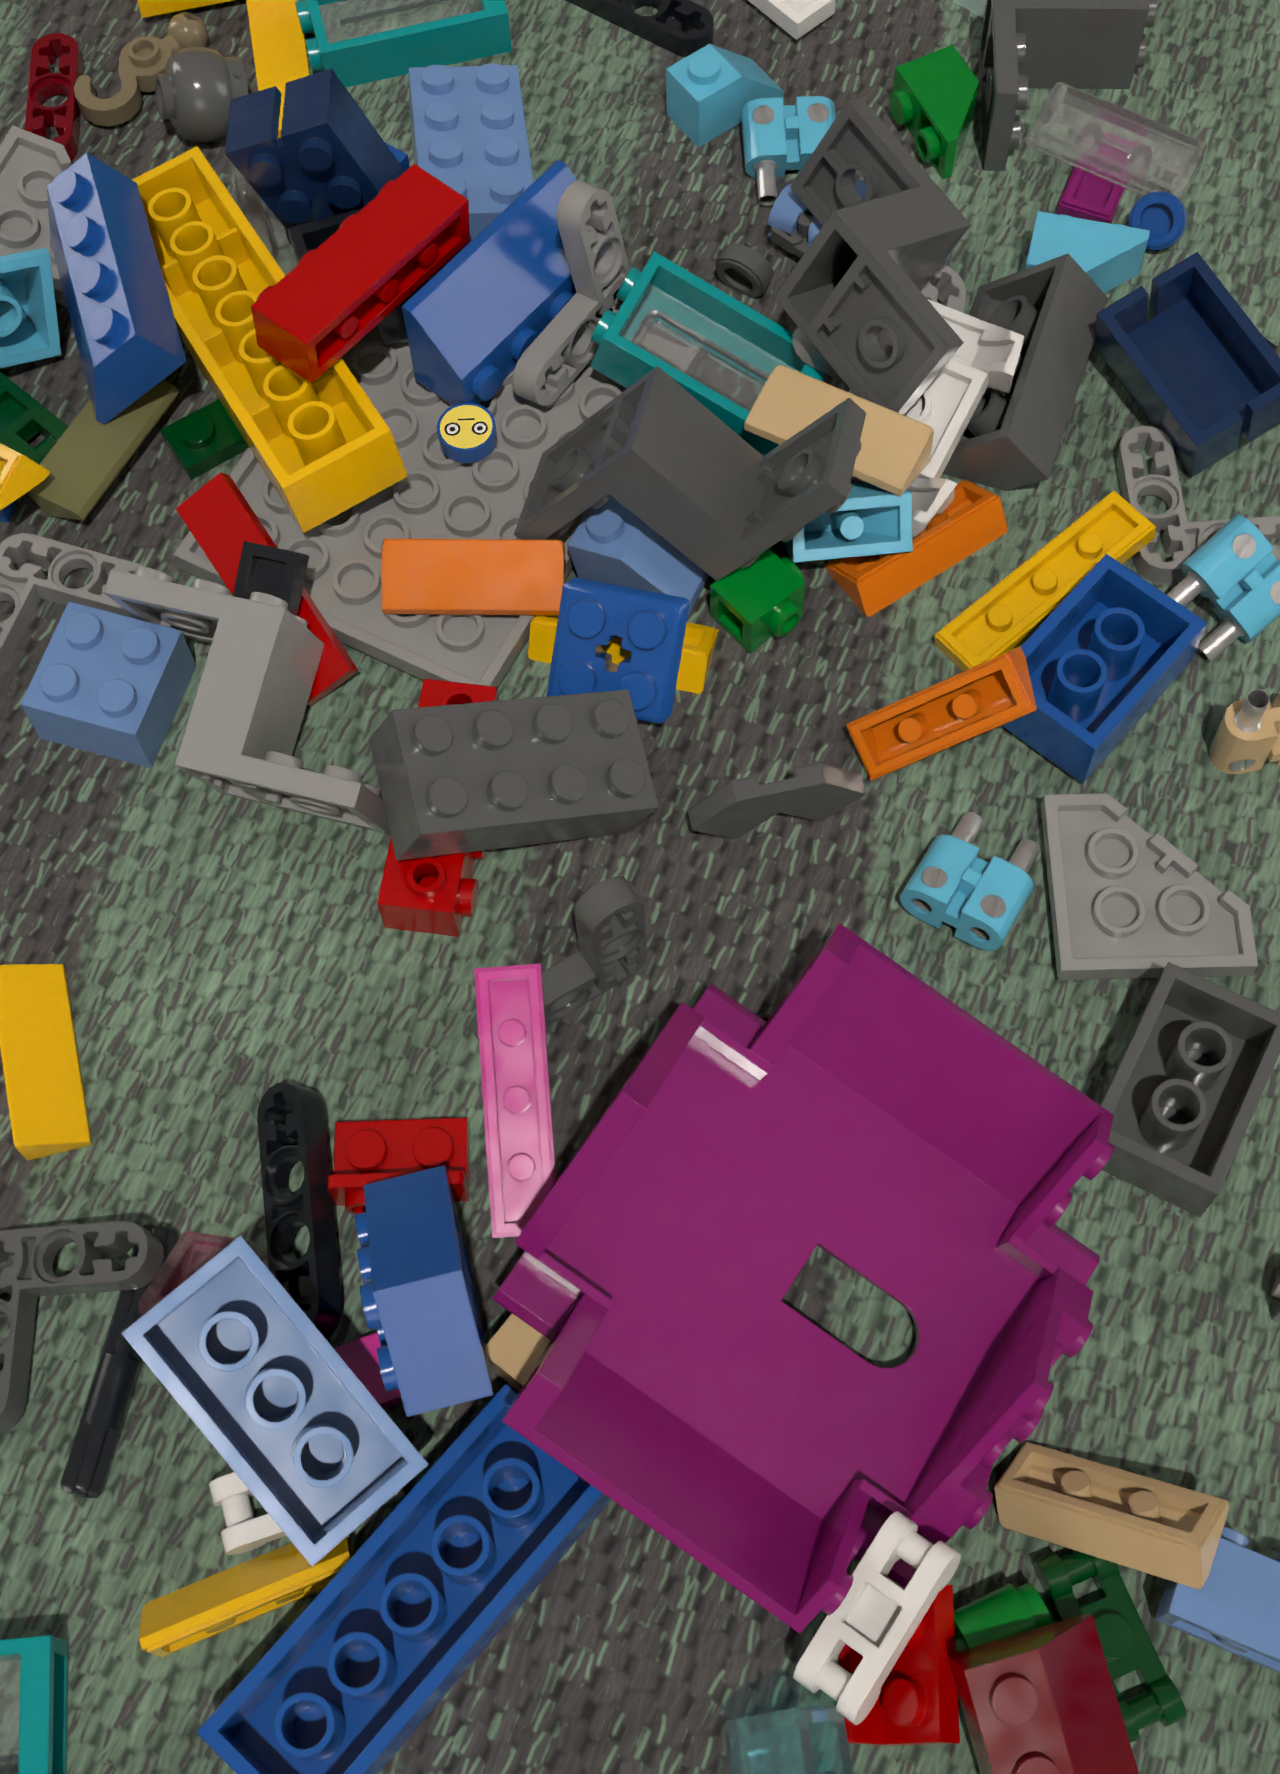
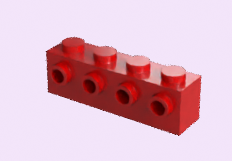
(361, 273)
(433, 890)

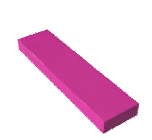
(515, 1093)

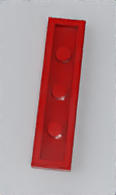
(220, 524)

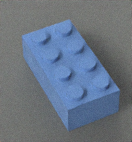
(472, 135)
(275, 1400)

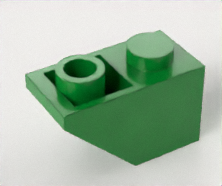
(936, 104)

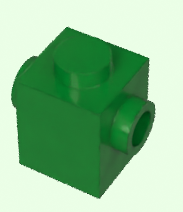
(759, 600)

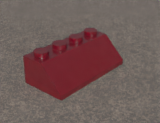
(1043, 1703)

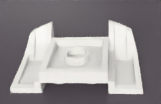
(950, 401)

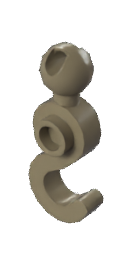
(137, 71)

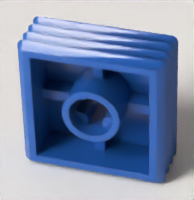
(650, 628)

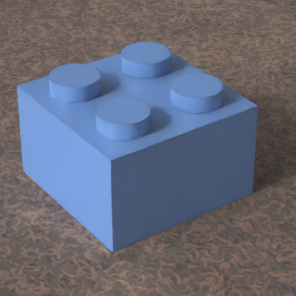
(109, 684)

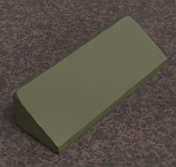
(95, 453)

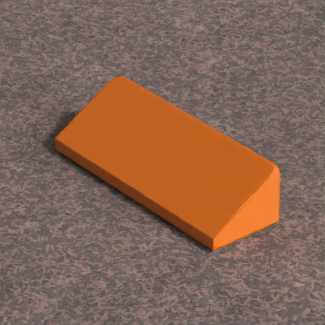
(962, 529)
(472, 576)
(944, 714)

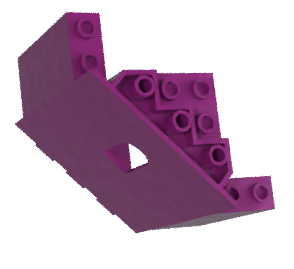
(729, 1154)

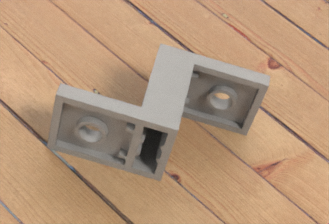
(249, 697)

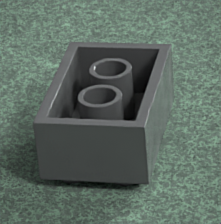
(1188, 1088)

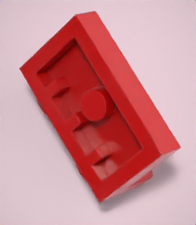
(393, 1148)
(920, 1693)

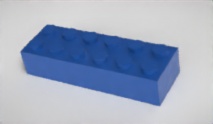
(408, 1608)

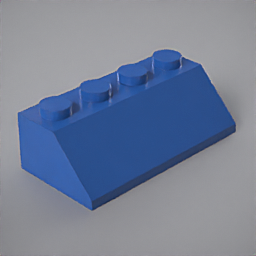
(111, 285)
(492, 297)

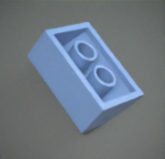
(624, 551)

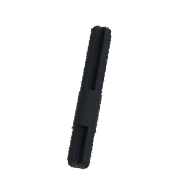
(109, 1393)

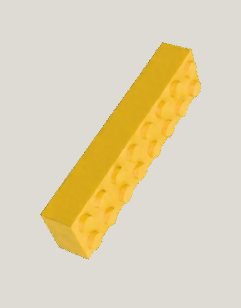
(313, 440)

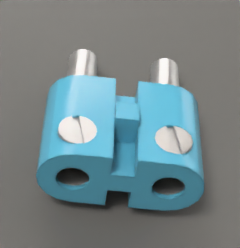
(782, 137)
(1238, 578)
(968, 891)

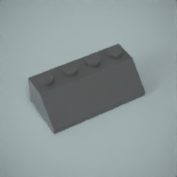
(1019, 432)

